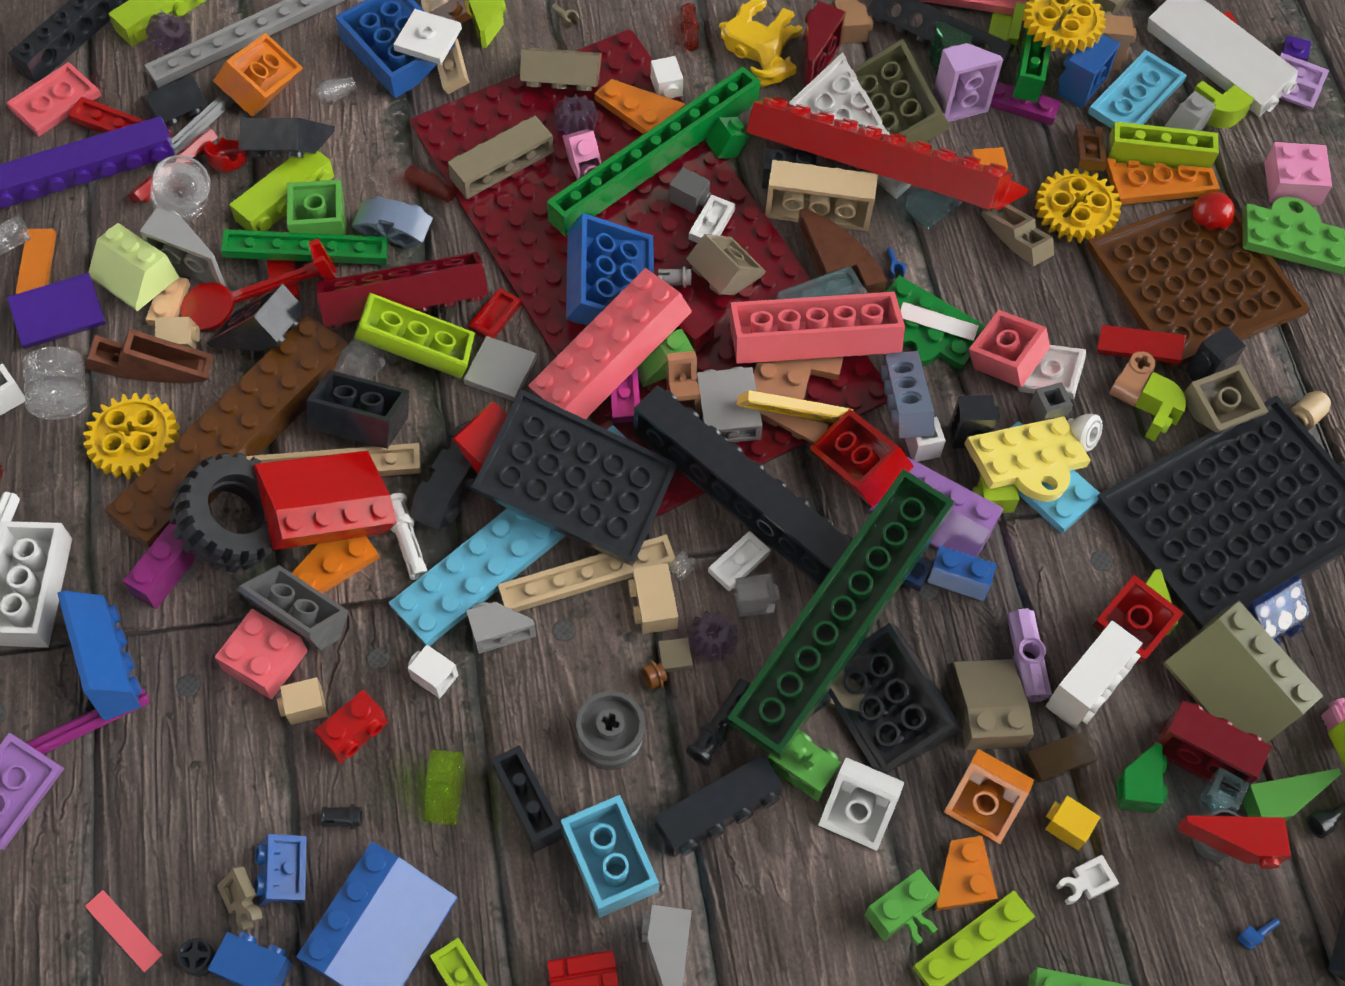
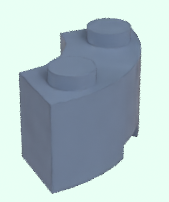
(392, 219)

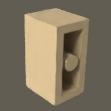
(654, 597)

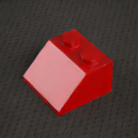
(1141, 614)

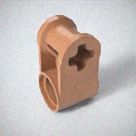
(1133, 378)

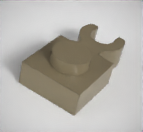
(238, 895)

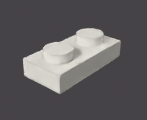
(712, 218)
(739, 560)

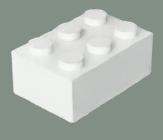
(1095, 676)

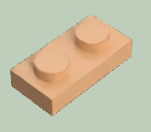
(168, 301)

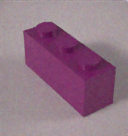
(159, 569)

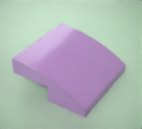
(1309, 82)

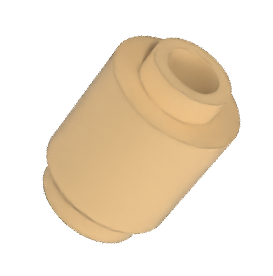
(1311, 408)

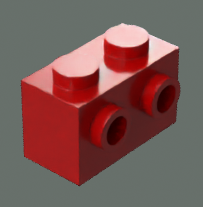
(351, 726)

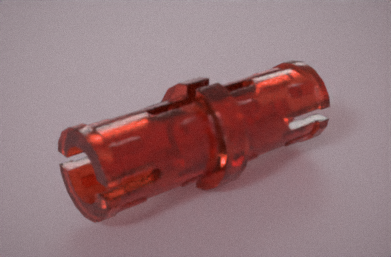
(689, 27)
(430, 183)

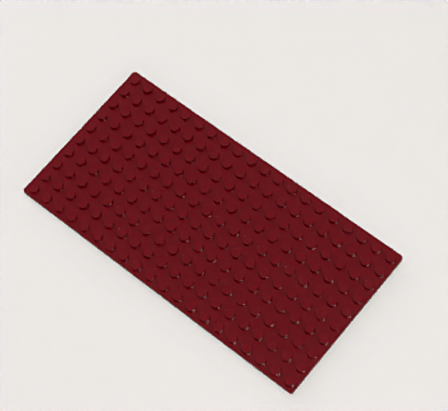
(534, 253)

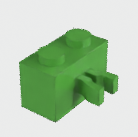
(807, 766)
(902, 906)

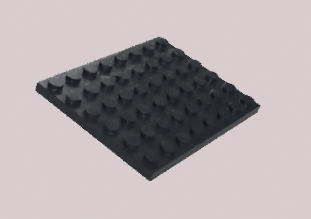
(1235, 512)

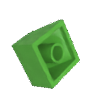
(316, 207)

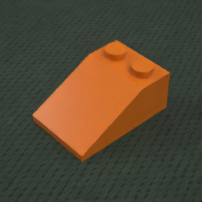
(257, 74)

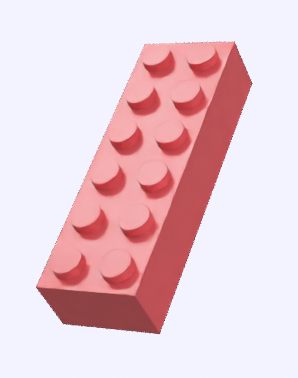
(816, 327)
(612, 345)

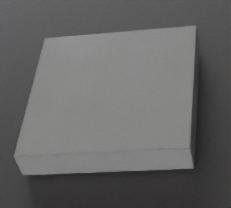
(500, 368)

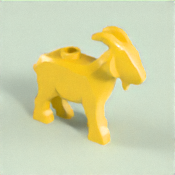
(761, 42)

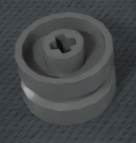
(610, 712)

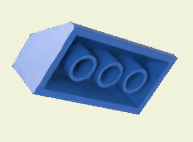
(100, 653)

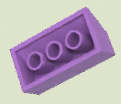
(970, 518)

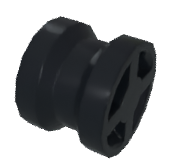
(191, 953)

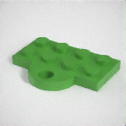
(1294, 235)

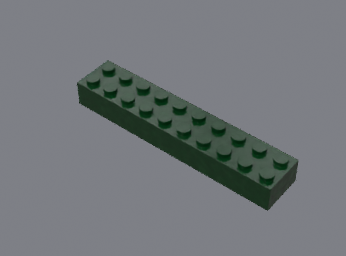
(840, 614)

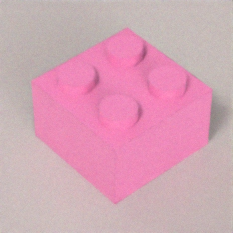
(1298, 172)

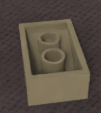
(992, 705)

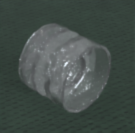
(185, 176)
(54, 383)

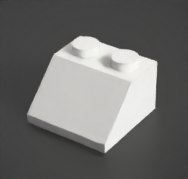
(861, 803)

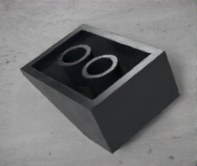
(260, 322)

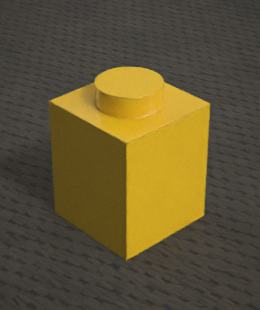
(1071, 822)

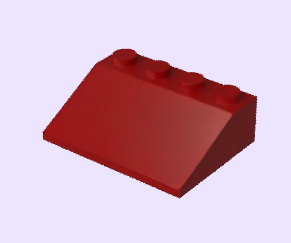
(323, 499)

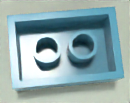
(609, 856)

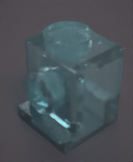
(1220, 796)

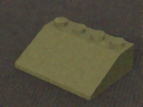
(902, 94)
(1243, 675)

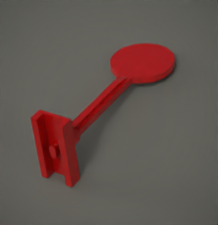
(213, 303)

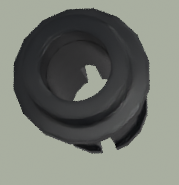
(342, 816)

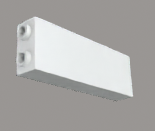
(1223, 51)

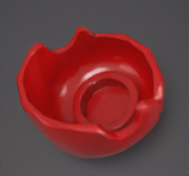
(225, 155)
(1214, 210)

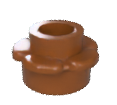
(654, 675)

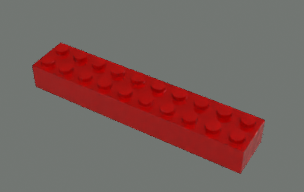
(879, 152)

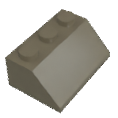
(560, 68)

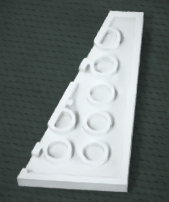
(841, 94)

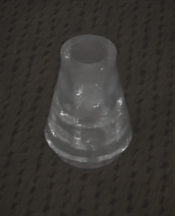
(334, 89)

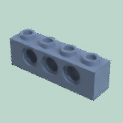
(907, 395)

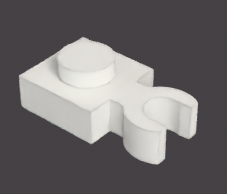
(1091, 878)

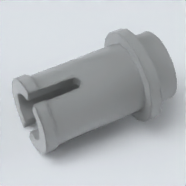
(676, 276)

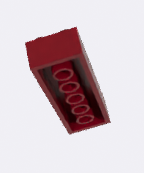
(411, 285)

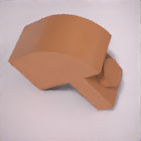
(682, 379)

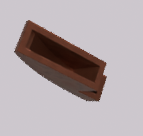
(836, 249)
(148, 359)

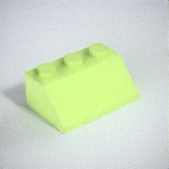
(130, 267)

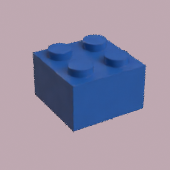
(1087, 71)

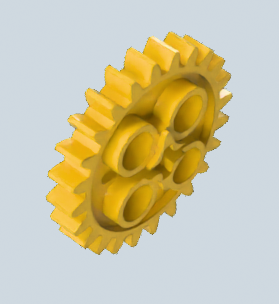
(1077, 29)
(1088, 218)
(130, 435)

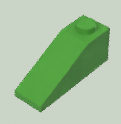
(1286, 795)

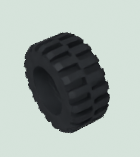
(200, 530)

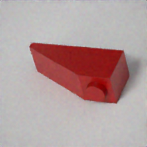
(1243, 838)

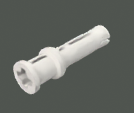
(406, 537)

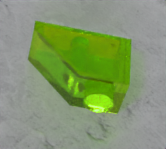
(444, 786)

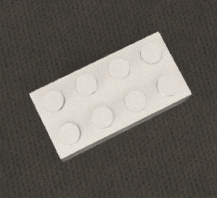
(30, 577)

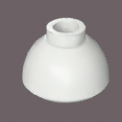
(1087, 430)

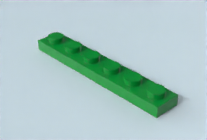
(295, 246)

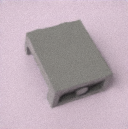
(720, 407)

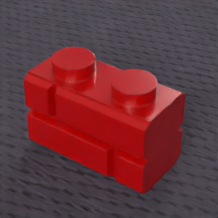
(584, 970)

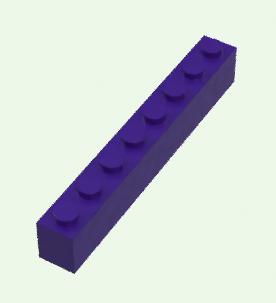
(84, 161)

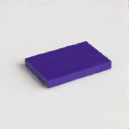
(56, 310)

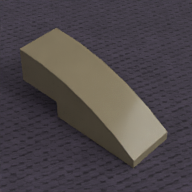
(1020, 233)

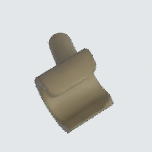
(566, 15)

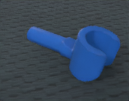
(895, 265)
(1250, 937)

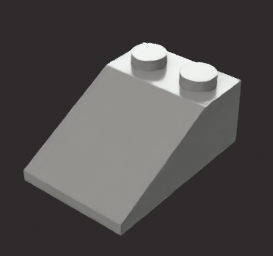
(182, 246)
(667, 941)

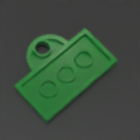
(929, 341)

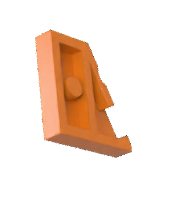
(966, 875)

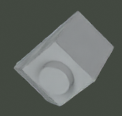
(1192, 113)
(498, 626)

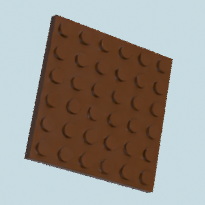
(1194, 279)

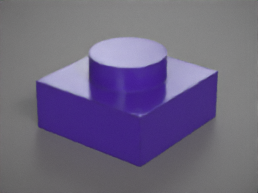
(1296, 47)

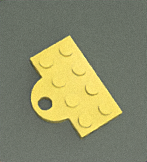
(1028, 457)

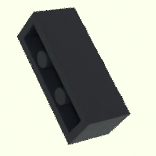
(527, 798)

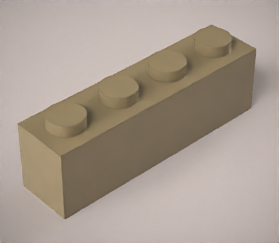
(500, 157)

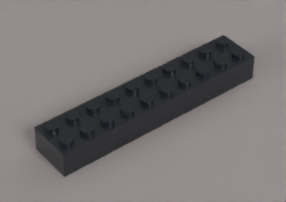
(739, 484)

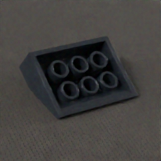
(901, 704)

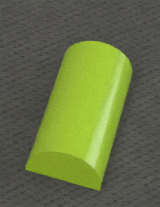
(415, 336)

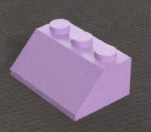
(966, 81)

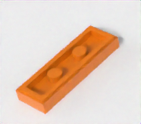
(36, 260)

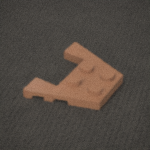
(790, 380)

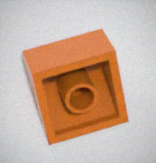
(989, 796)

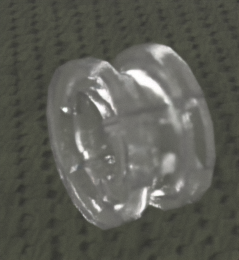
(682, 566)

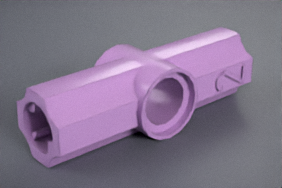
(1031, 671)

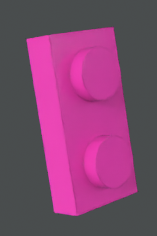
(625, 398)

